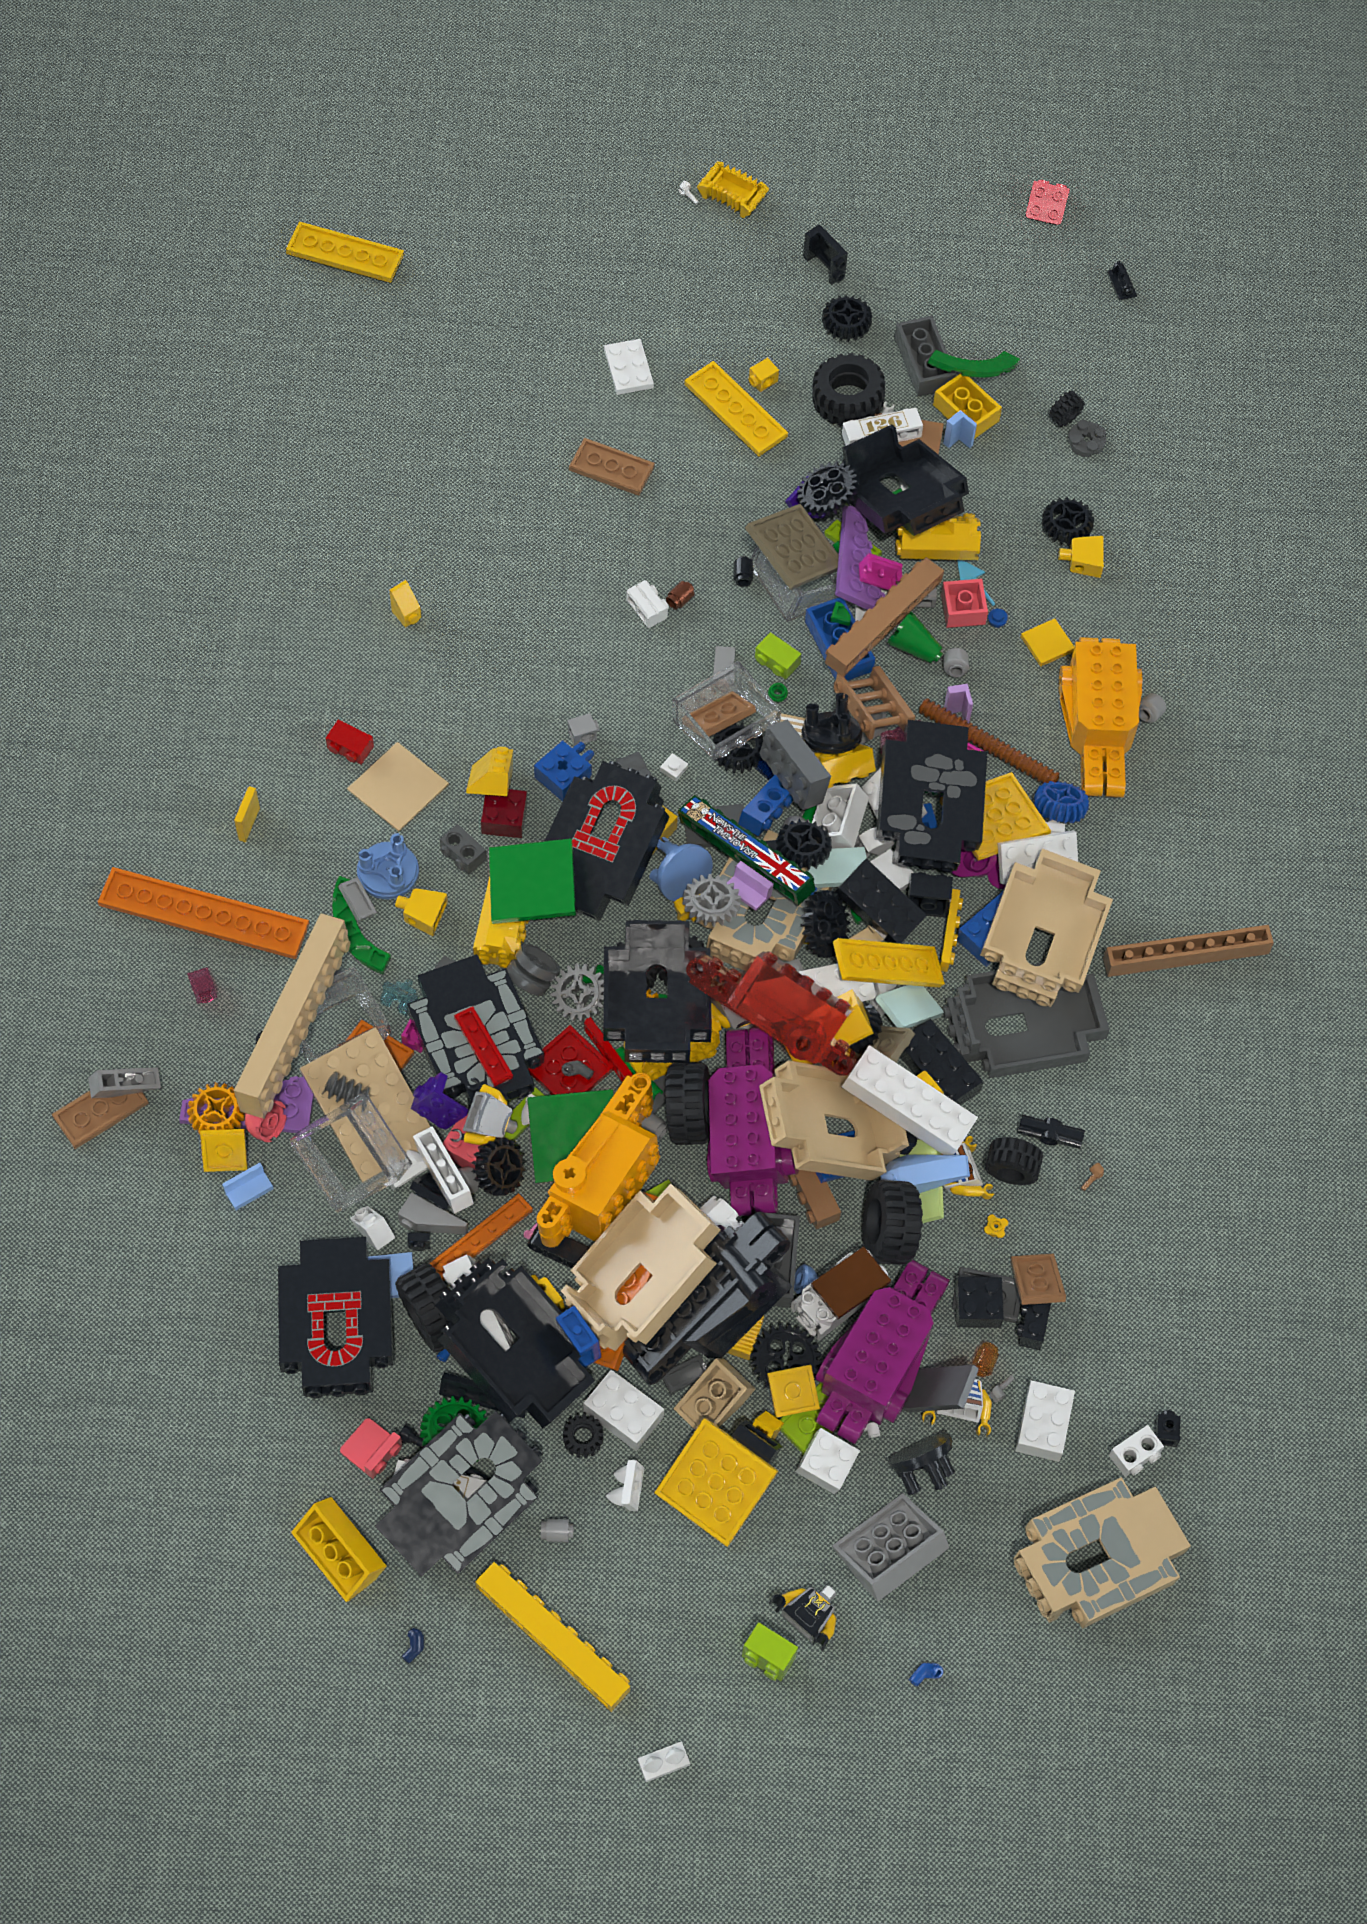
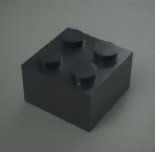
(931, 893)
(979, 1302)

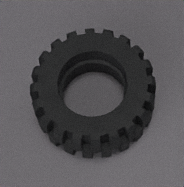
(848, 371)
(688, 1103)
(892, 1221)
(419, 1295)

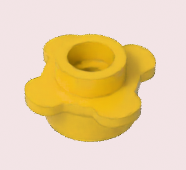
(996, 1232)

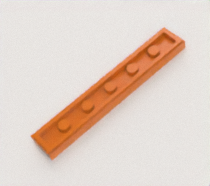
(485, 1233)

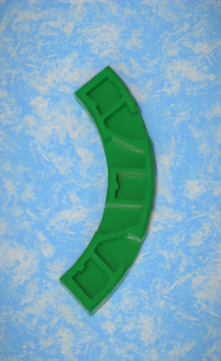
(975, 368)
(360, 947)

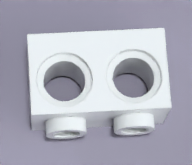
(1133, 1447)

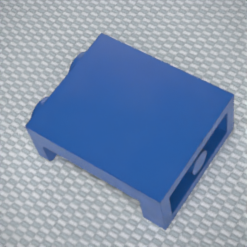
(580, 1336)

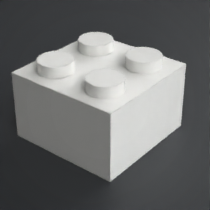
(827, 1461)

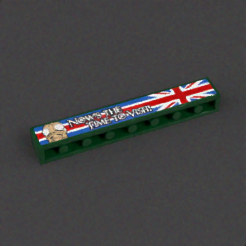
(743, 846)

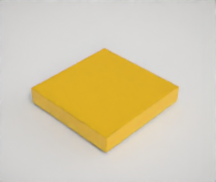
(1047, 642)
(247, 814)
(224, 1150)
(793, 1391)

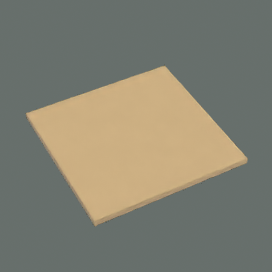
(398, 786)

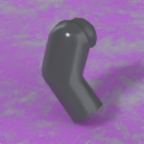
(575, 1068)

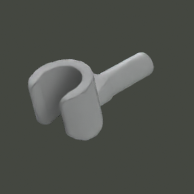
(997, 1393)

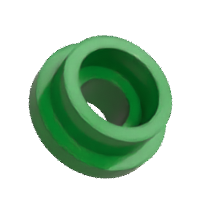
(778, 687)

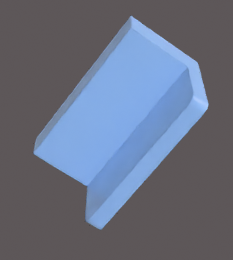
(960, 428)
(247, 1186)

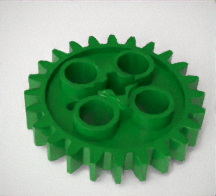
(441, 1413)

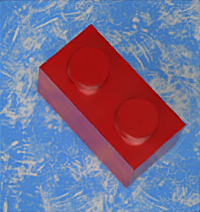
(349, 742)

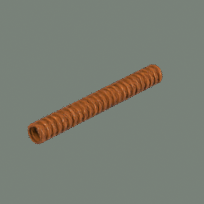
(989, 743)

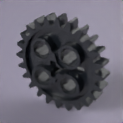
(828, 488)
(824, 922)
(766, 1356)

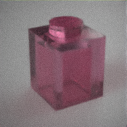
(202, 985)

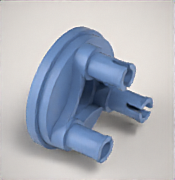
(680, 867)
(388, 869)

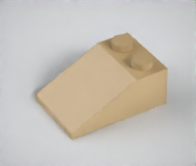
(714, 1395)

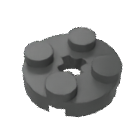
(1087, 429)

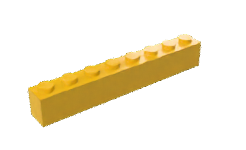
(553, 1636)

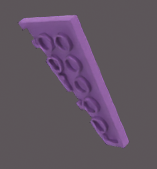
(852, 550)
(294, 1095)

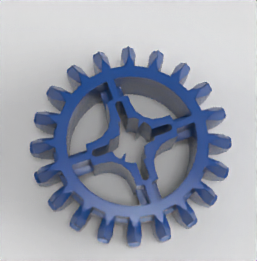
(1061, 802)

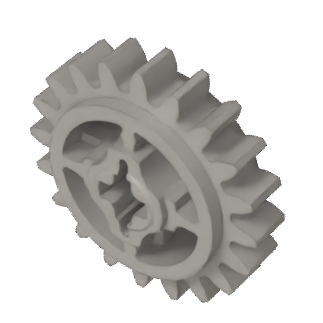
(713, 897)
(578, 983)

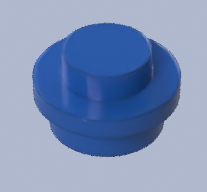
(997, 618)

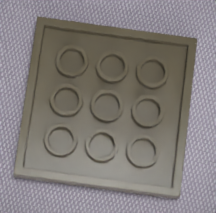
(794, 546)

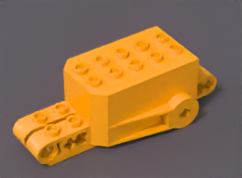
(1101, 710)
(603, 1167)

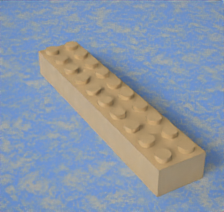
(292, 1016)

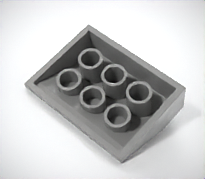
(891, 1546)

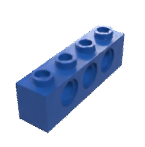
(765, 807)

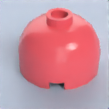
(268, 1127)

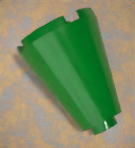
(916, 640)

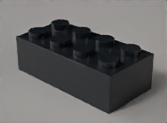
(880, 903)
(934, 1053)

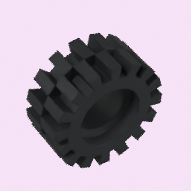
(1066, 408)
(580, 1423)

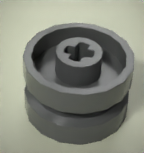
(533, 969)

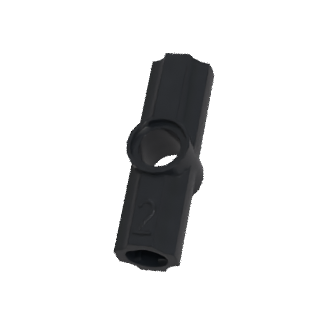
(1051, 1131)

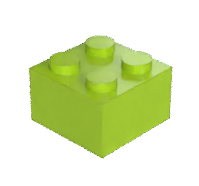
(769, 1652)

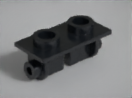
(1121, 281)

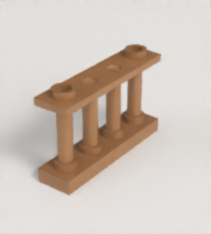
(884, 691)

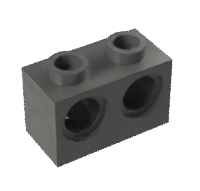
(466, 846)

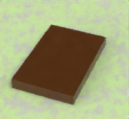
(850, 1282)

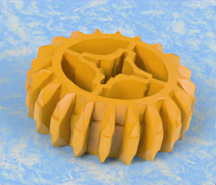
(208, 1096)

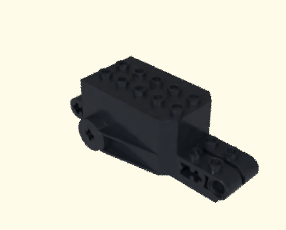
(724, 1302)

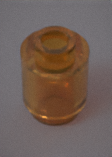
(985, 1359)

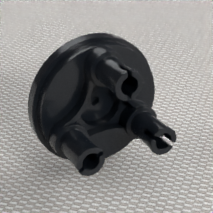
(831, 731)
(926, 1454)

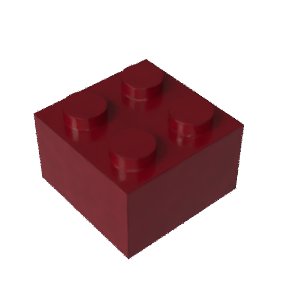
(504, 814)

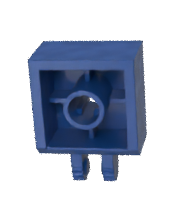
(561, 765)

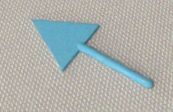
(969, 572)

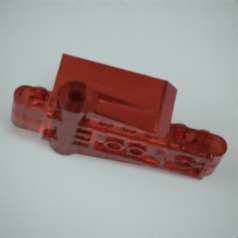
(781, 1005)

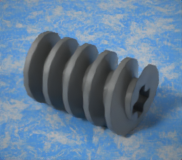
(342, 1089)

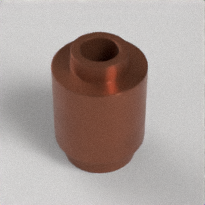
(680, 595)

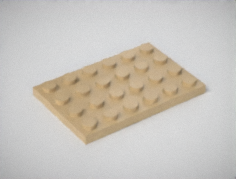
(371, 1064)

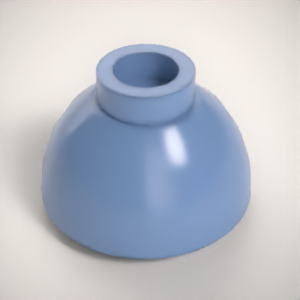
(803, 1277)

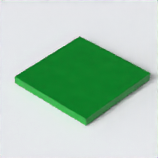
(532, 881)
(559, 1125)

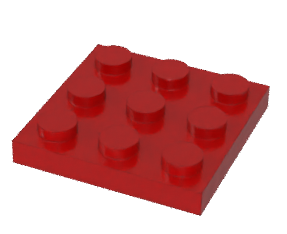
(566, 1048)

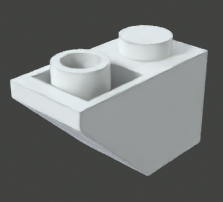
(372, 1227)

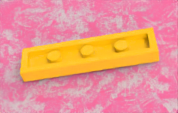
(950, 938)

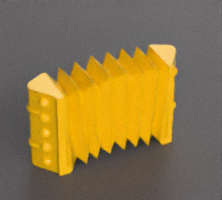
(732, 188)

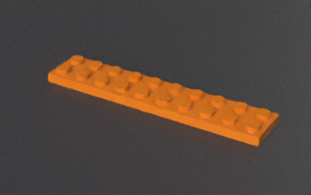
(203, 913)

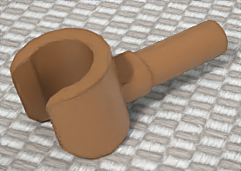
(1097, 1171)

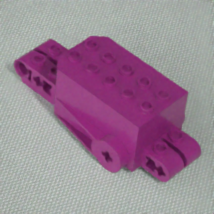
(739, 1138)
(880, 1354)

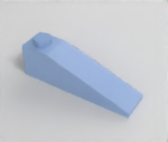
(927, 1170)

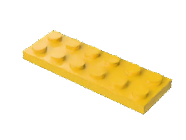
(345, 252)
(736, 408)
(888, 963)

